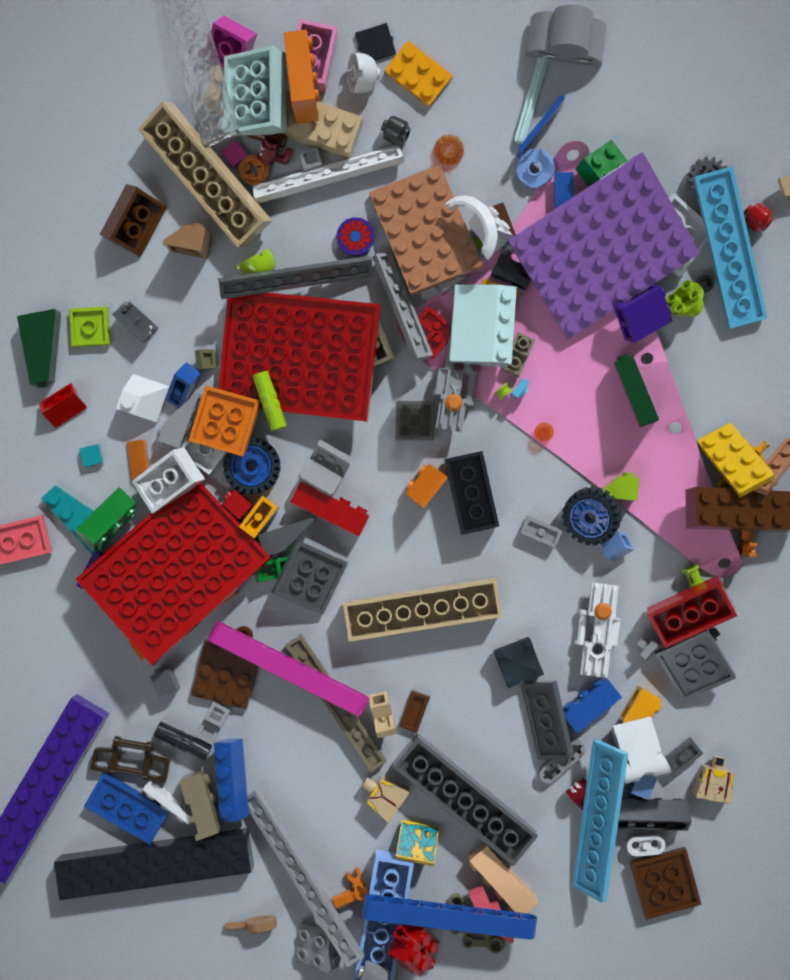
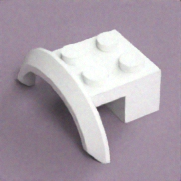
(484, 223)

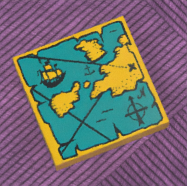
(417, 843)

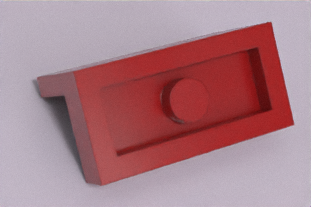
(62, 405)

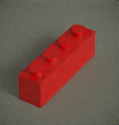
(331, 509)

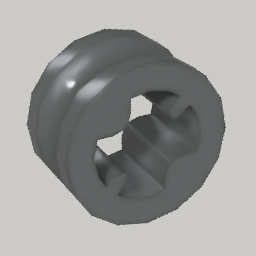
(506, 249)

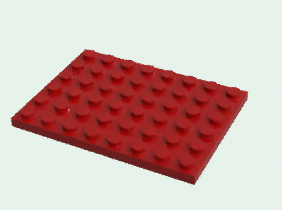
(312, 348)
(173, 571)

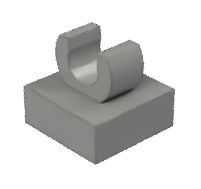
(648, 649)

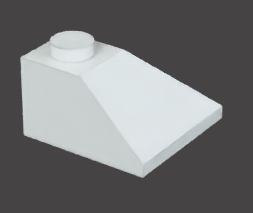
(143, 398)

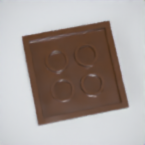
(224, 677)
(665, 883)

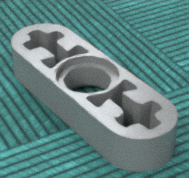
(561, 769)

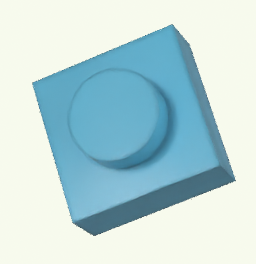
(521, 389)

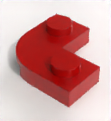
(437, 328)

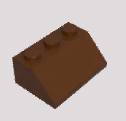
(133, 220)

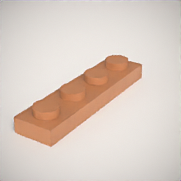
(778, 464)

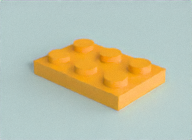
(418, 74)

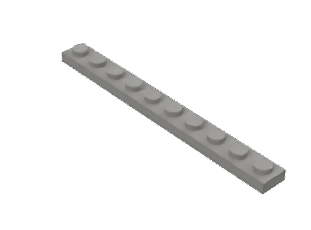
(303, 878)

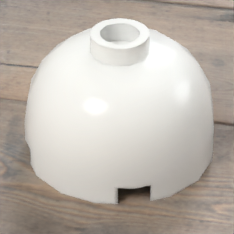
(363, 73)

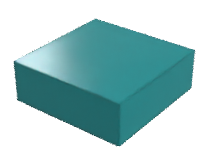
(91, 455)

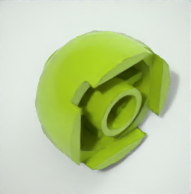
(258, 263)

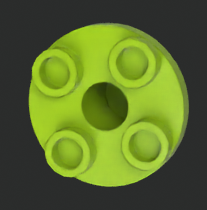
(686, 300)

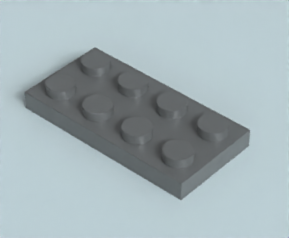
(547, 720)

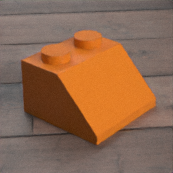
(425, 485)

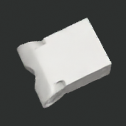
(643, 749)

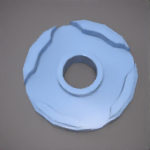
(543, 176)

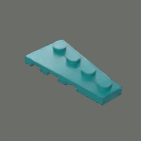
(68, 510)

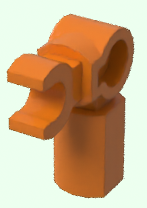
(746, 547)
(359, 891)

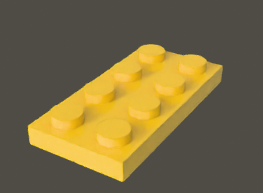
(735, 459)

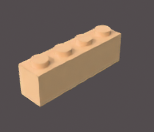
(502, 879)

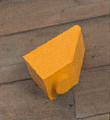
(259, 516)
(641, 705)

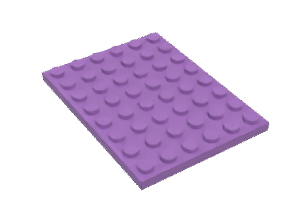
(604, 245)

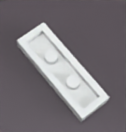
(168, 801)

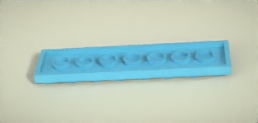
(730, 247)
(600, 820)

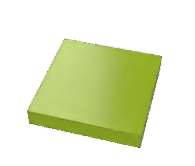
(89, 327)

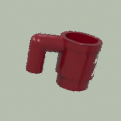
(268, 151)
(577, 792)

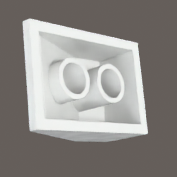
(168, 479)

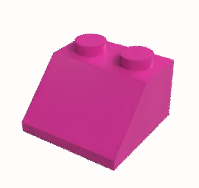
(231, 38)

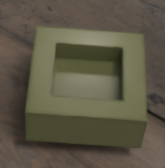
(205, 359)

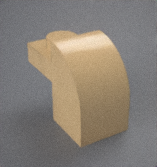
(382, 714)

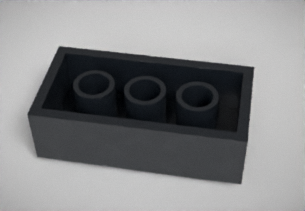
(471, 492)

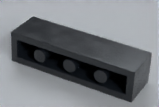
(654, 814)

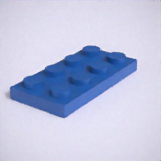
(126, 808)

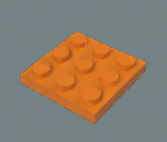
(224, 421)

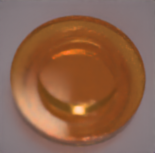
(544, 432)

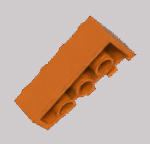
(301, 76)

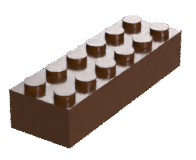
(727, 511)

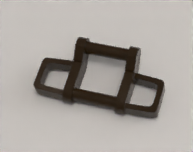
(115, 768)

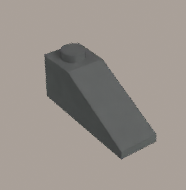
(280, 539)

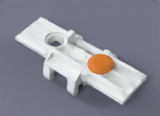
(605, 632)

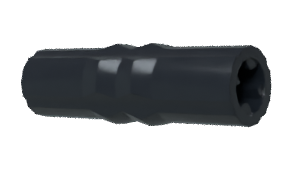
(182, 741)

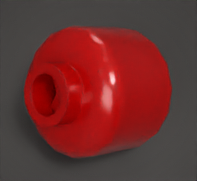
(758, 217)

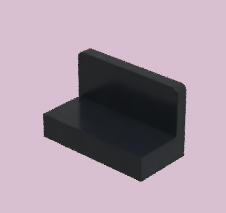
(511, 272)

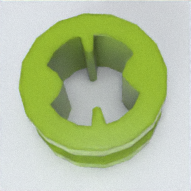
(503, 391)

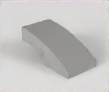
(212, 723)

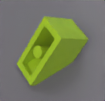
(623, 487)

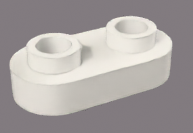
(644, 845)

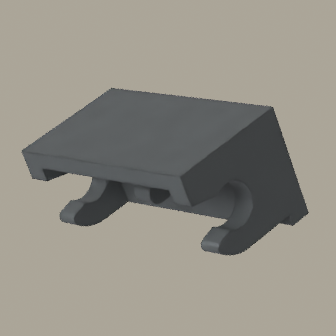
(135, 321)

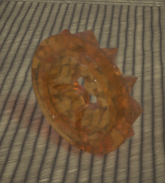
(450, 158)

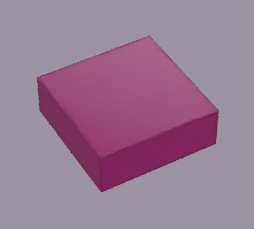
(234, 154)

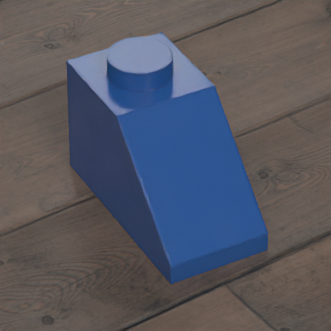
(183, 385)

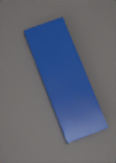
(540, 126)

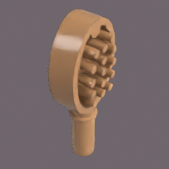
(254, 924)

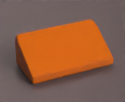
(138, 457)

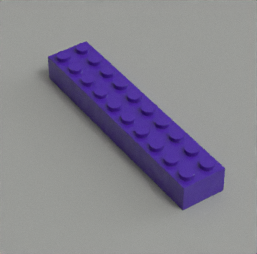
(47, 780)

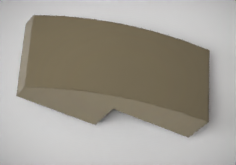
(521, 348)

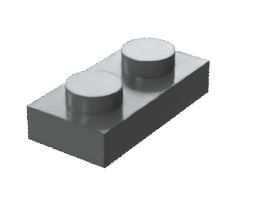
(683, 756)

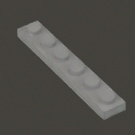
(402, 306)

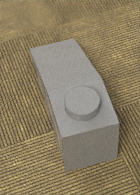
(177, 426)

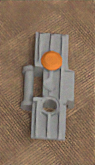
(448, 387)

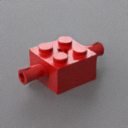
(414, 949)

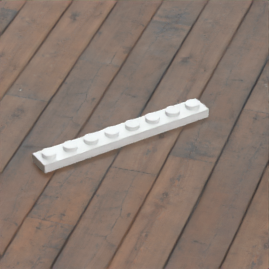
(327, 174)

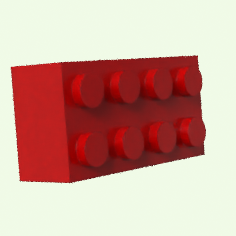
(691, 611)

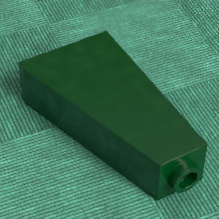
(40, 345)
(636, 390)

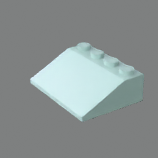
(257, 90)
(483, 325)

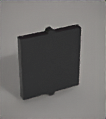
(376, 42)

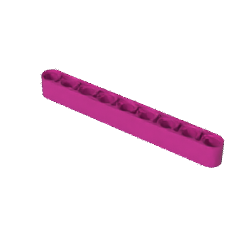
(288, 668)

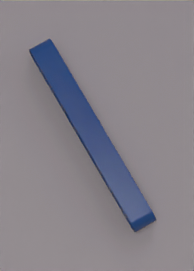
(449, 916)

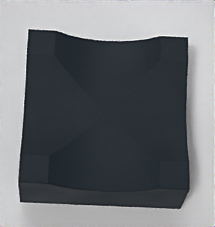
(518, 662)

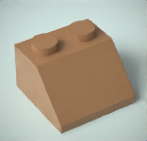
(190, 240)

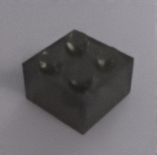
(415, 420)

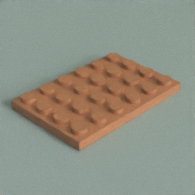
(423, 234)

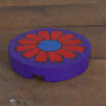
(355, 236)

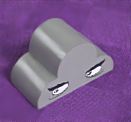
(567, 36)

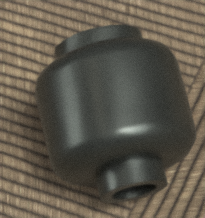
(395, 130)

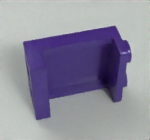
(643, 314)

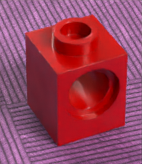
(237, 503)

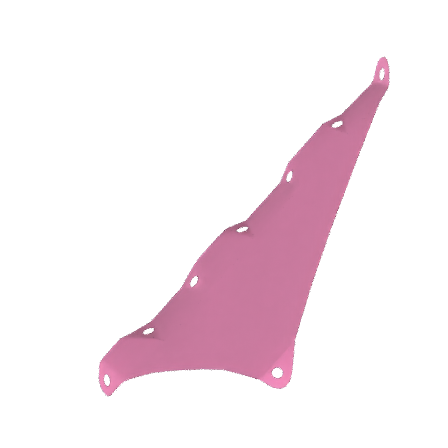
(584, 401)

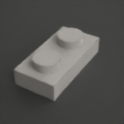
(541, 531)

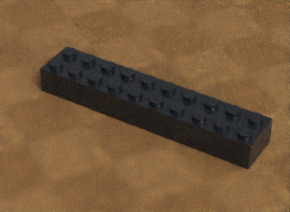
(153, 864)

